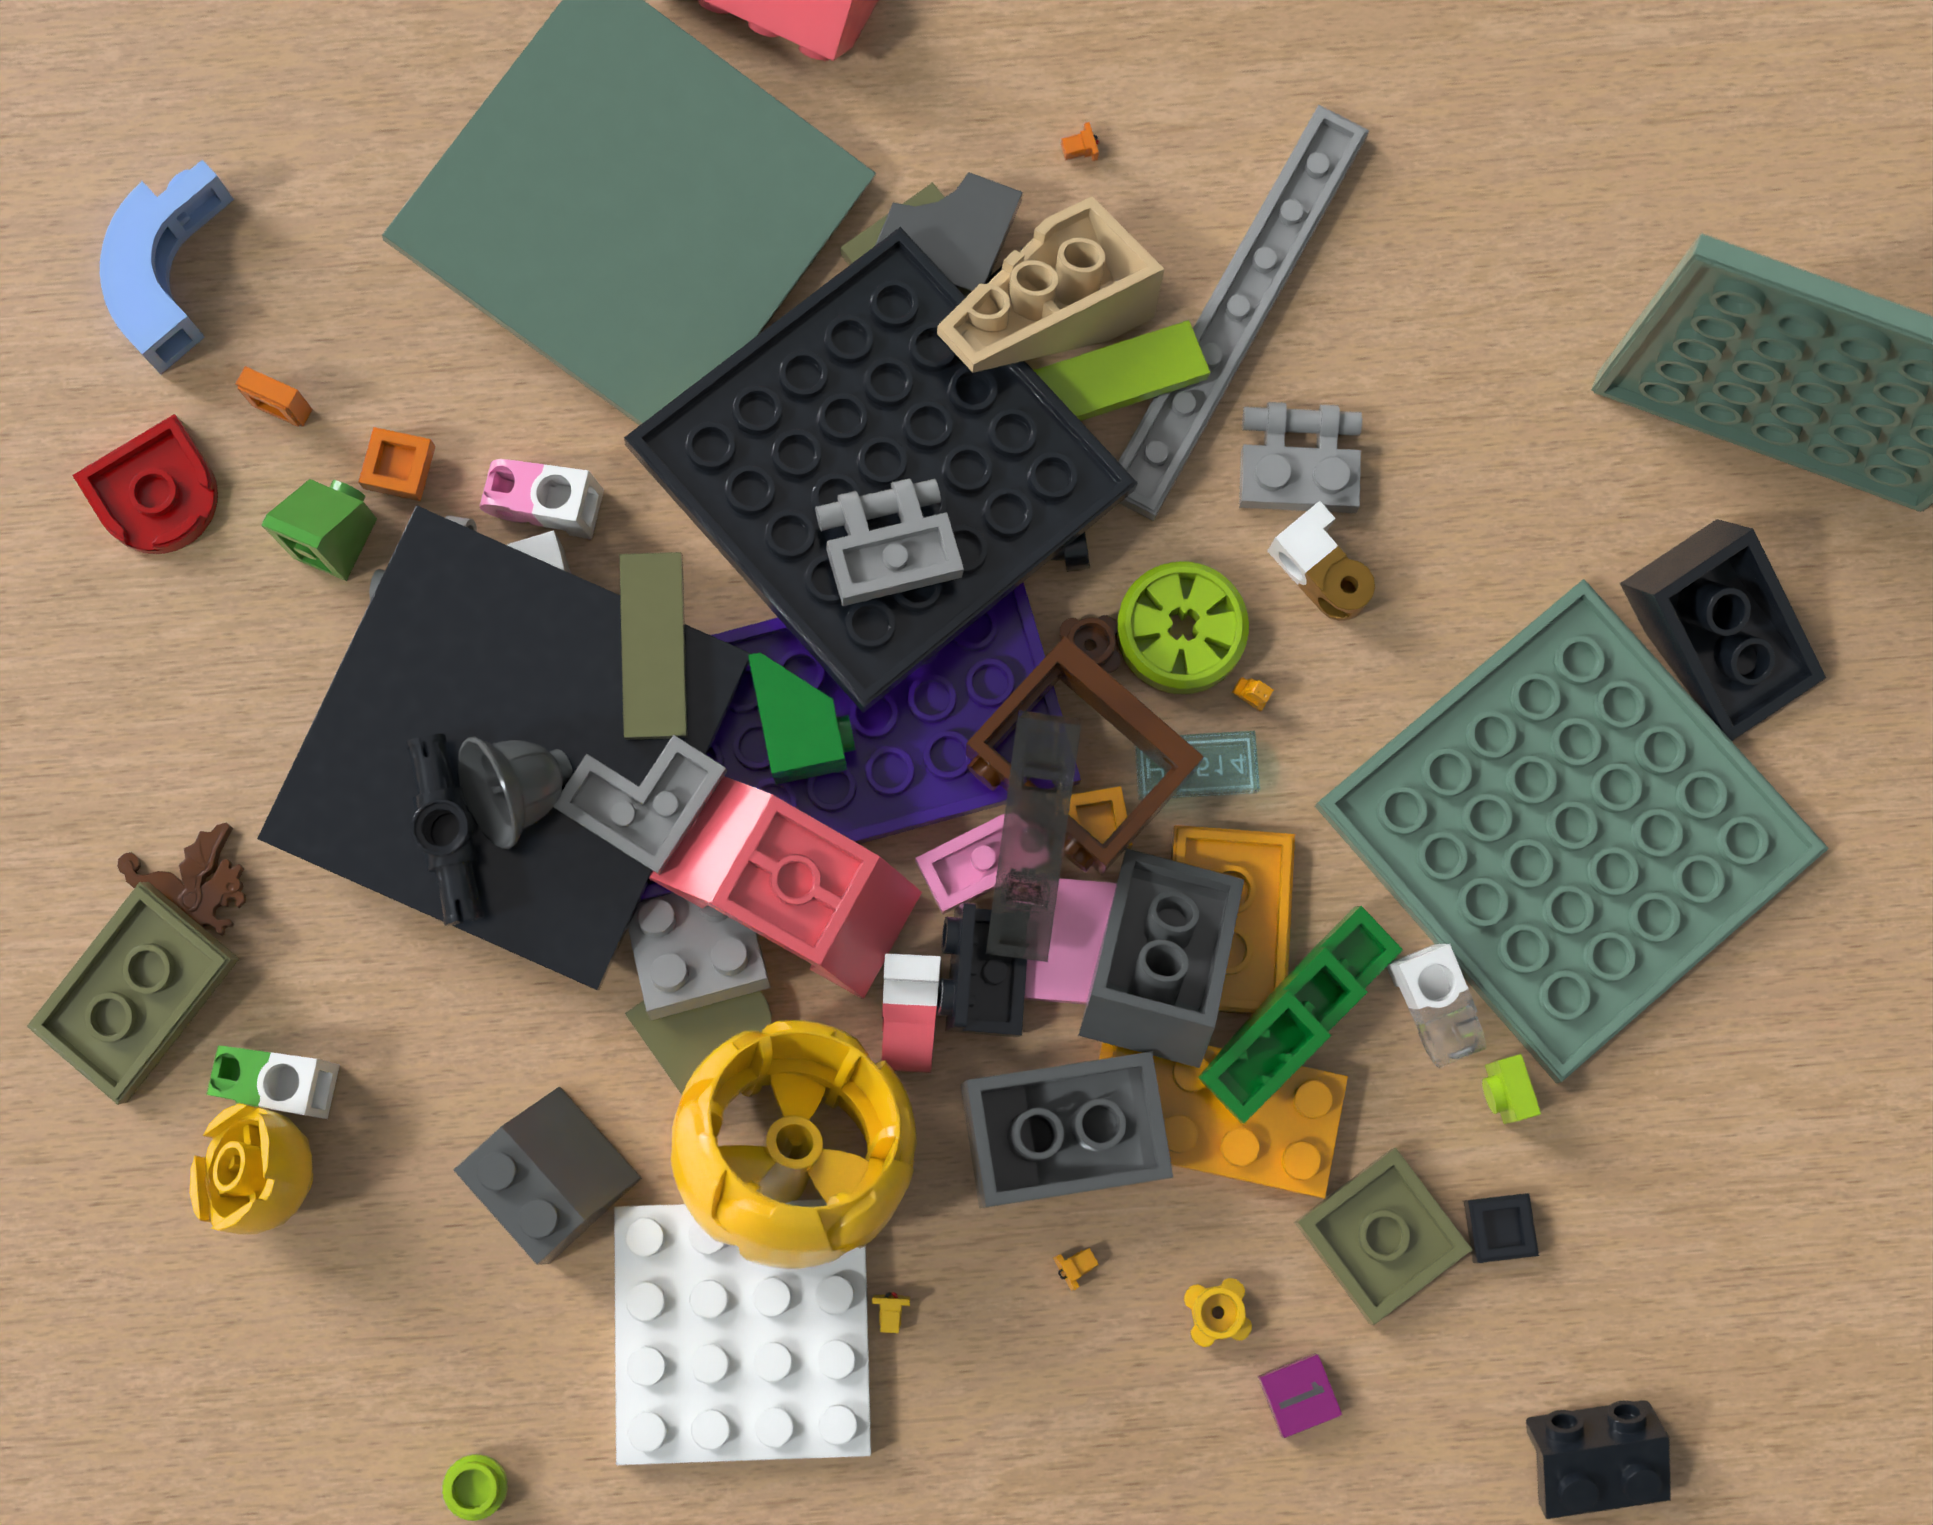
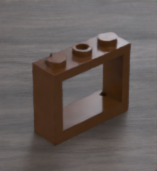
(1120, 709)

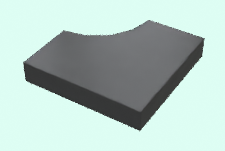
(961, 230)

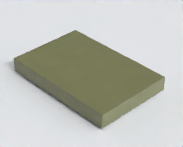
(132, 992)

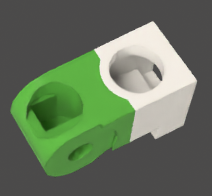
(274, 1081)

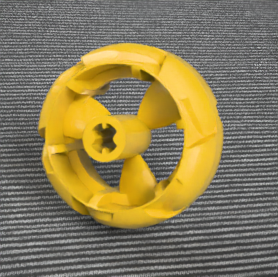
(743, 1189)

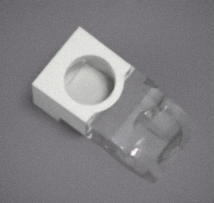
(1439, 1003)

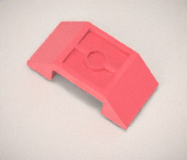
(792, 883)

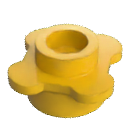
(1231, 1324)

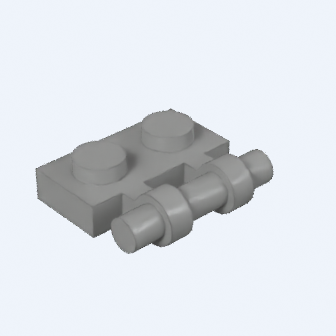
(1300, 476)
(894, 556)

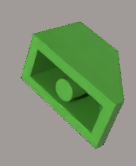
(322, 526)

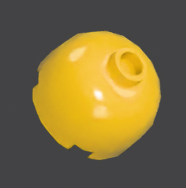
(251, 1171)

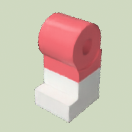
(910, 1011)

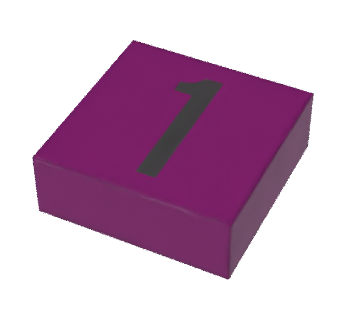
(1299, 1395)

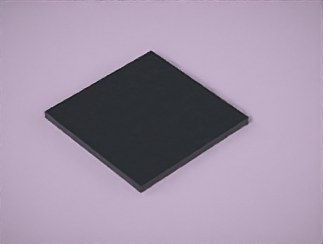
(861, 397)
(496, 651)

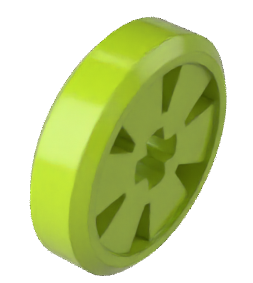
(1184, 591)

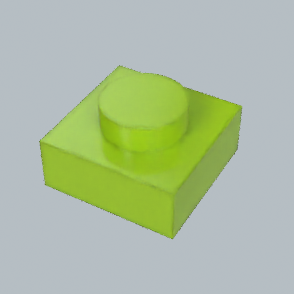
(1510, 1090)

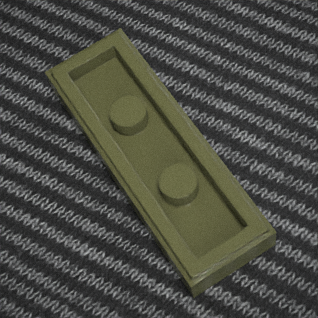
(653, 646)

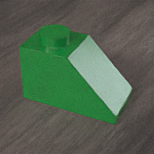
(798, 724)

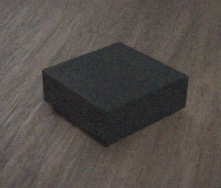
(1501, 1228)

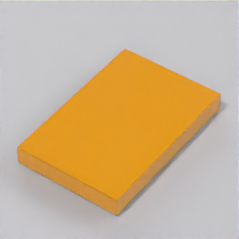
(1263, 920)

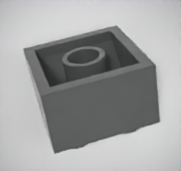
(547, 1175)

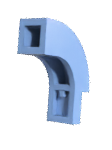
(139, 260)

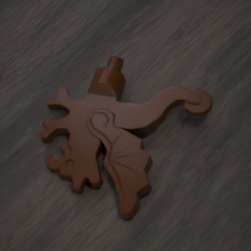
(192, 893)

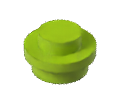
(475, 1487)

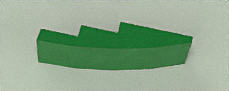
(1299, 1014)

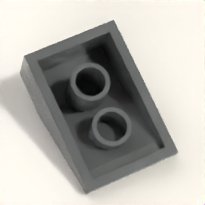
(1163, 958)
(1066, 1129)

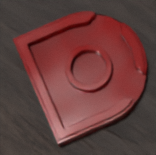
(153, 489)

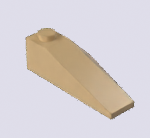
(1063, 291)

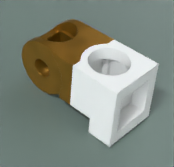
(1320, 566)

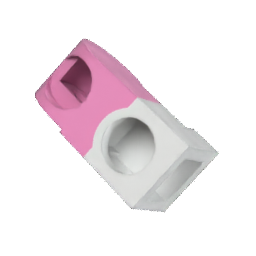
(543, 496)

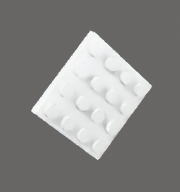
(734, 1352)

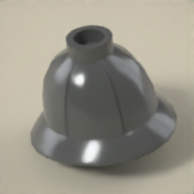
(510, 785)

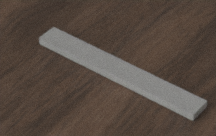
(1242, 304)

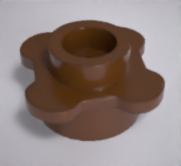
(1099, 630)

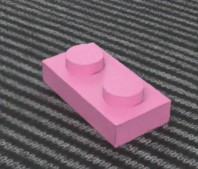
(963, 865)

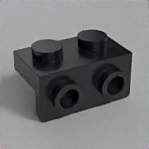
(982, 989)
(1600, 1458)

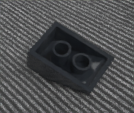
(1725, 626)

